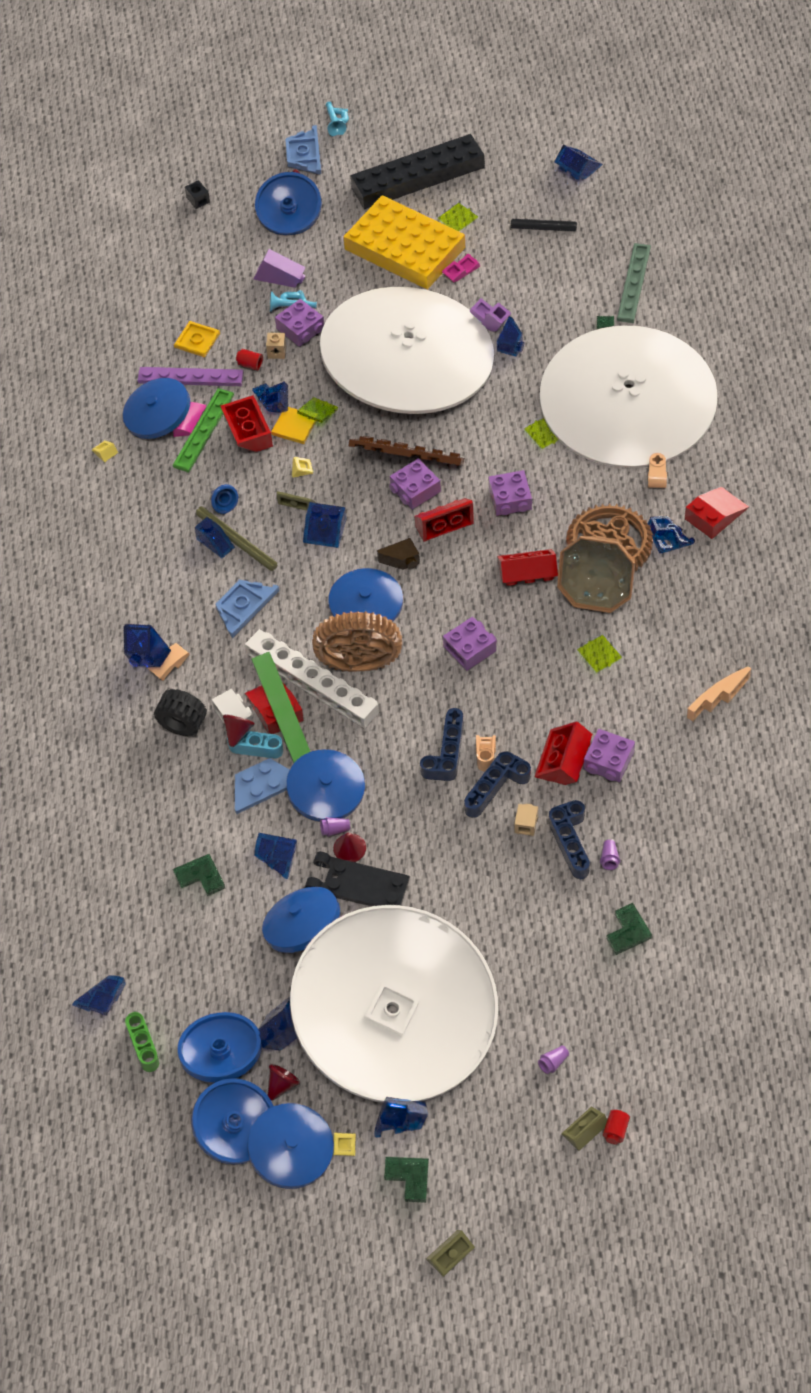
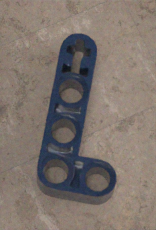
(449, 744)
(492, 786)
(570, 842)

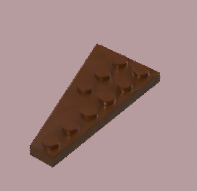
(402, 449)

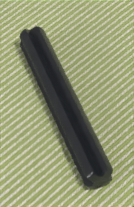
(543, 224)

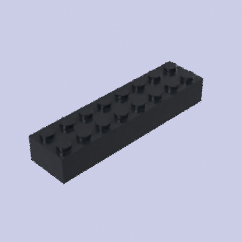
(418, 170)

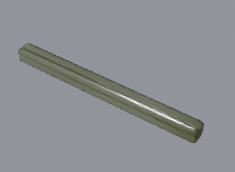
(239, 540)

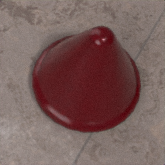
(236, 728)
(349, 847)
(280, 1081)

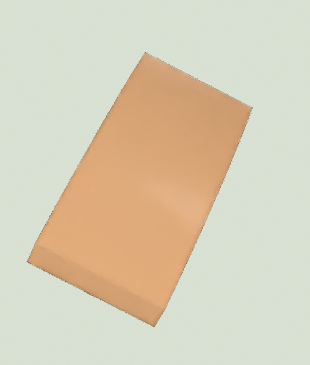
(174, 659)

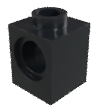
(197, 194)

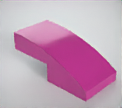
(465, 266)

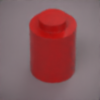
(249, 359)
(616, 1126)

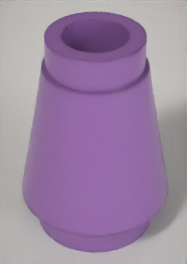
(334, 826)
(609, 855)
(553, 1059)

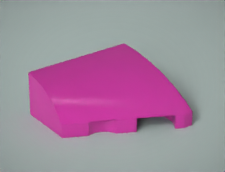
(190, 421)

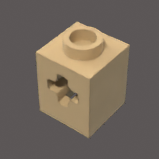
(278, 341)
(526, 819)

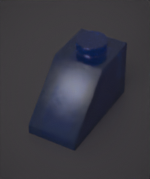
(510, 339)
(213, 537)

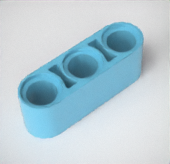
(263, 749)

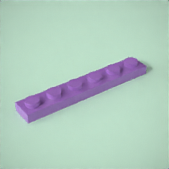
(193, 376)

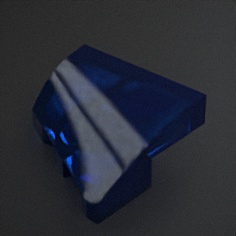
(273, 398)
(664, 529)
(276, 852)
(102, 995)
(400, 1115)

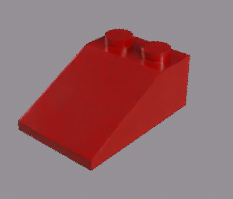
(714, 511)
(264, 712)

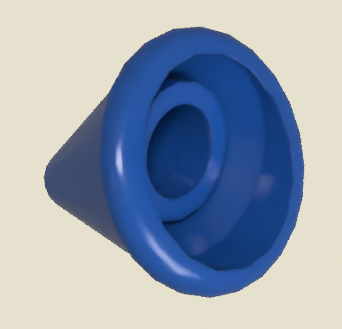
(224, 498)

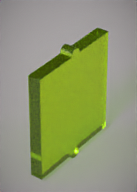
(458, 217)
(317, 410)
(541, 433)
(599, 653)

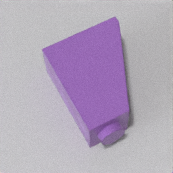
(279, 270)

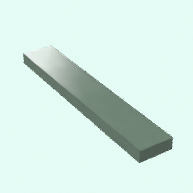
(633, 283)

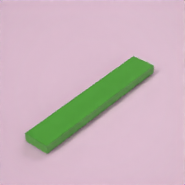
(202, 431)
(280, 705)

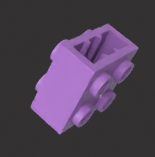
(299, 322)
(415, 484)
(510, 493)
(469, 643)
(609, 755)

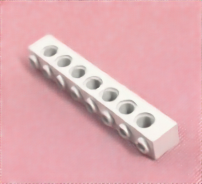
(288, 660)

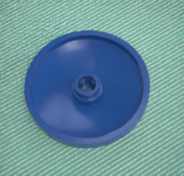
(288, 203)
(156, 408)
(366, 591)
(325, 785)
(299, 918)
(219, 1047)
(225, 1117)
(290, 1146)

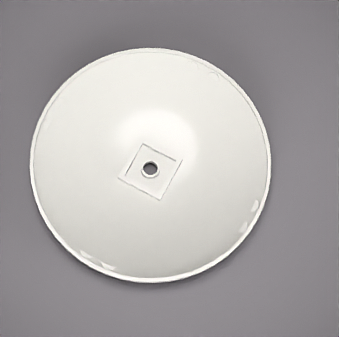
(376, 364)
(623, 426)
(404, 961)

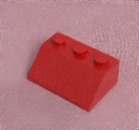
(247, 424)
(444, 519)
(528, 566)
(564, 754)

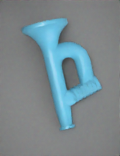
(337, 125)
(284, 299)

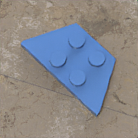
(304, 151)
(243, 603)
(259, 784)

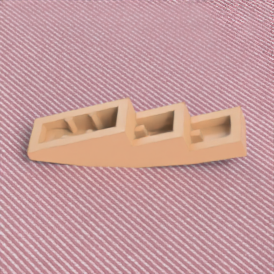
(722, 690)

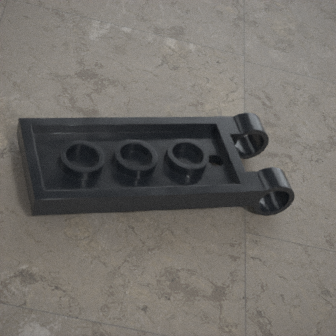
(360, 882)

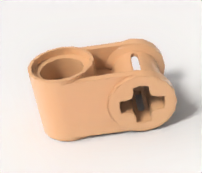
(657, 471)
(485, 750)

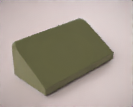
(293, 501)
(585, 1128)
(450, 1252)

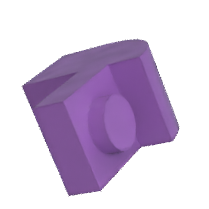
(490, 316)

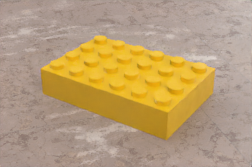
(404, 242)

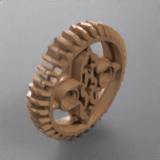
(616, 529)
(357, 641)

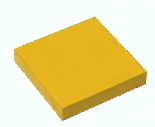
(197, 339)
(293, 426)

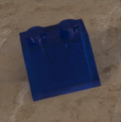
(576, 162)
(324, 524)
(144, 646)
(277, 1028)

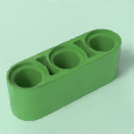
(139, 1034)

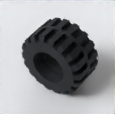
(180, 712)

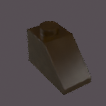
(399, 555)

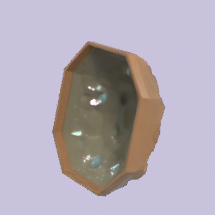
(596, 573)

